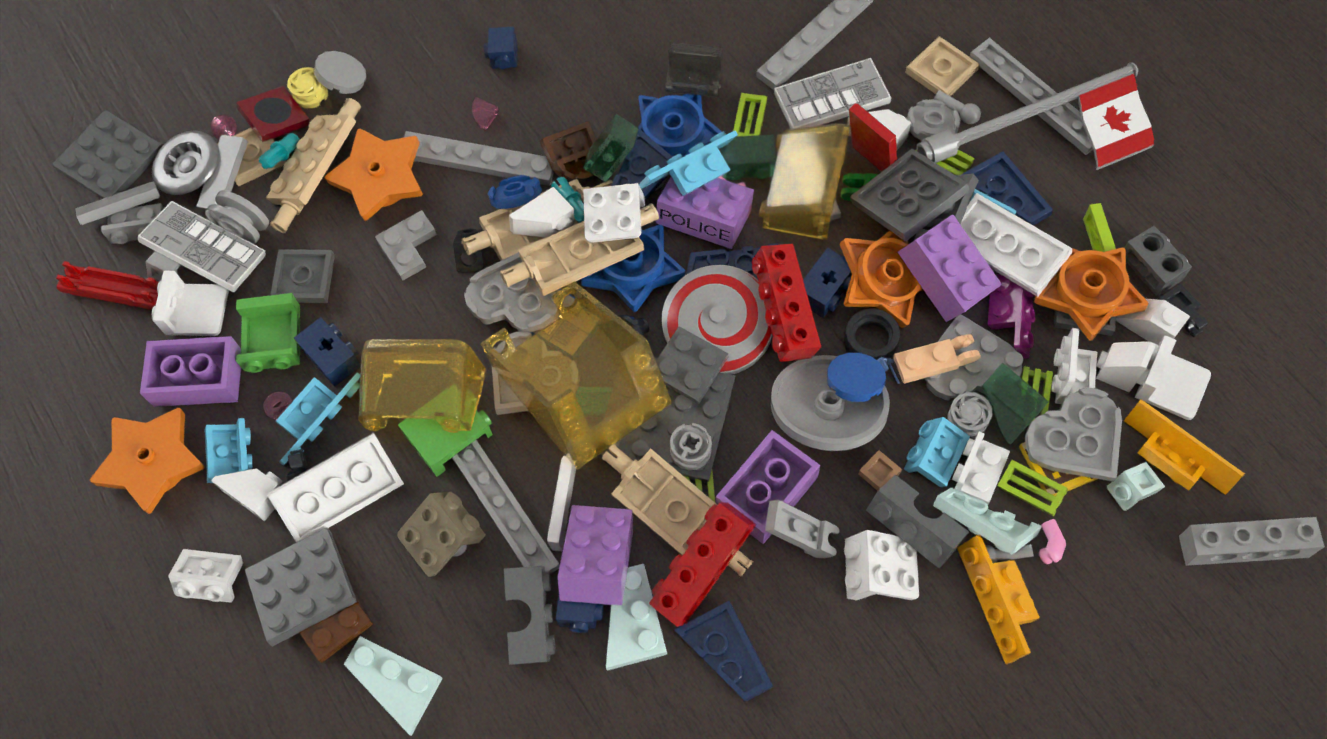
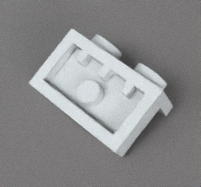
(981, 468)
(205, 575)

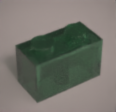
(611, 148)
(750, 157)

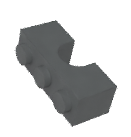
(930, 537)
(534, 641)

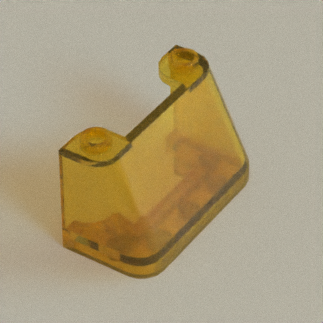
(805, 180)
(419, 381)

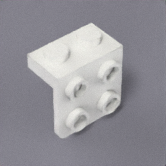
(613, 212)
(189, 307)
(1075, 367)
(1172, 382)
(880, 566)

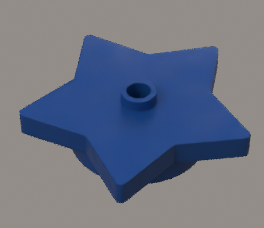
(675, 122)
(640, 273)

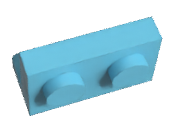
(227, 449)

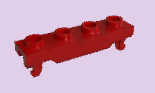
(108, 286)

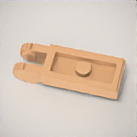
(934, 358)

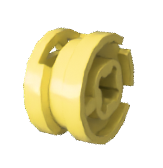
(306, 88)

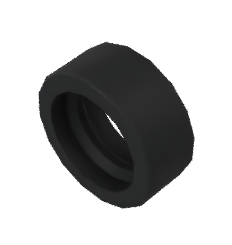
(873, 317)

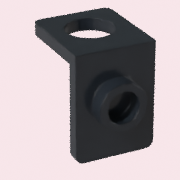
(459, 250)

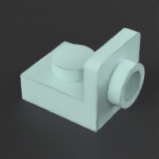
(1135, 485)

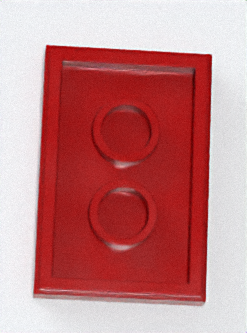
(872, 138)

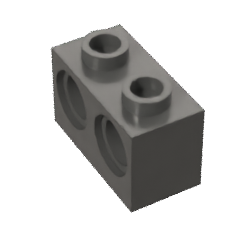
(1151, 264)

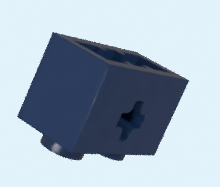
(827, 282)
(316, 343)

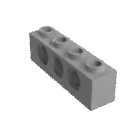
(1251, 541)

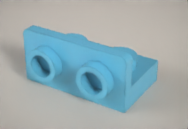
(937, 450)

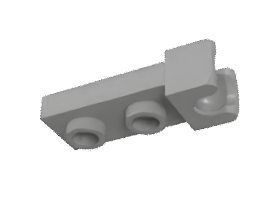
(800, 529)

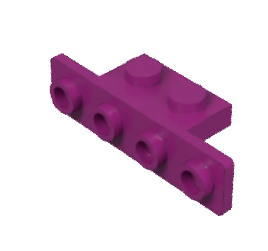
(1012, 307)

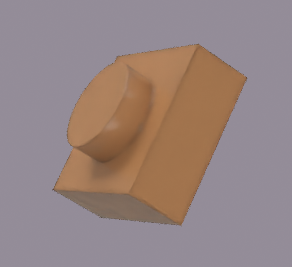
(879, 470)

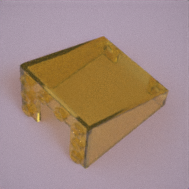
(582, 376)

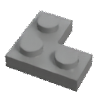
(401, 240)

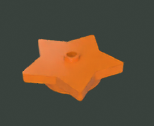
(377, 172)
(880, 276)
(1092, 289)
(147, 458)

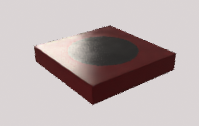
(272, 113)

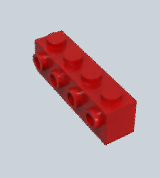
(786, 302)
(702, 563)

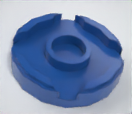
(514, 192)
(856, 377)

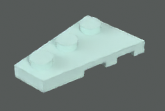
(995, 526)
(634, 624)
(394, 681)

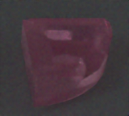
(483, 112)

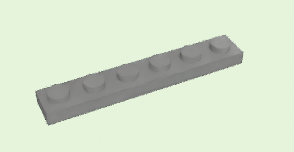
(809, 41)
(1030, 89)
(481, 158)
(504, 508)

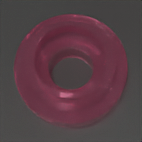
(220, 122)
(271, 400)

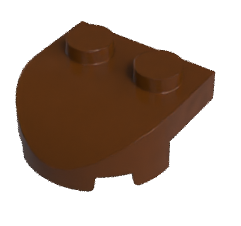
(568, 151)
(336, 631)

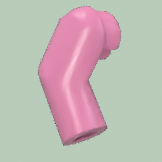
(1055, 545)

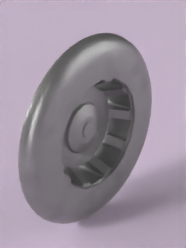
(185, 162)

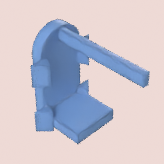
(885, 362)

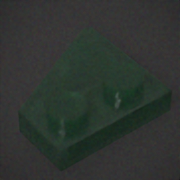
(1012, 402)

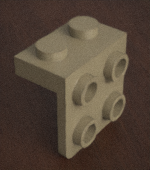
(439, 531)

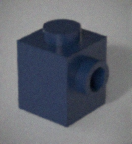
(501, 47)
(578, 615)

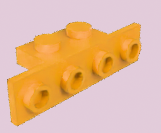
(1179, 452)
(1001, 597)

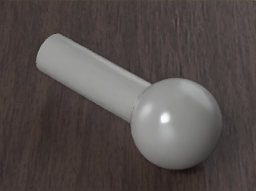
(968, 113)
(998, 555)

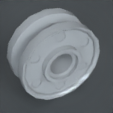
(237, 216)

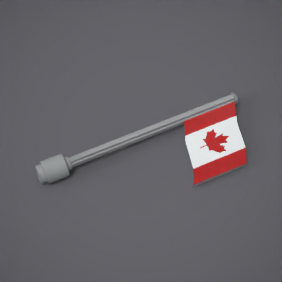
(1108, 111)

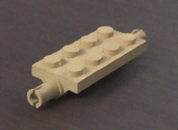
(310, 163)
(498, 233)
(570, 257)
(663, 500)

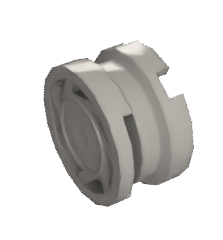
(970, 414)
(690, 446)

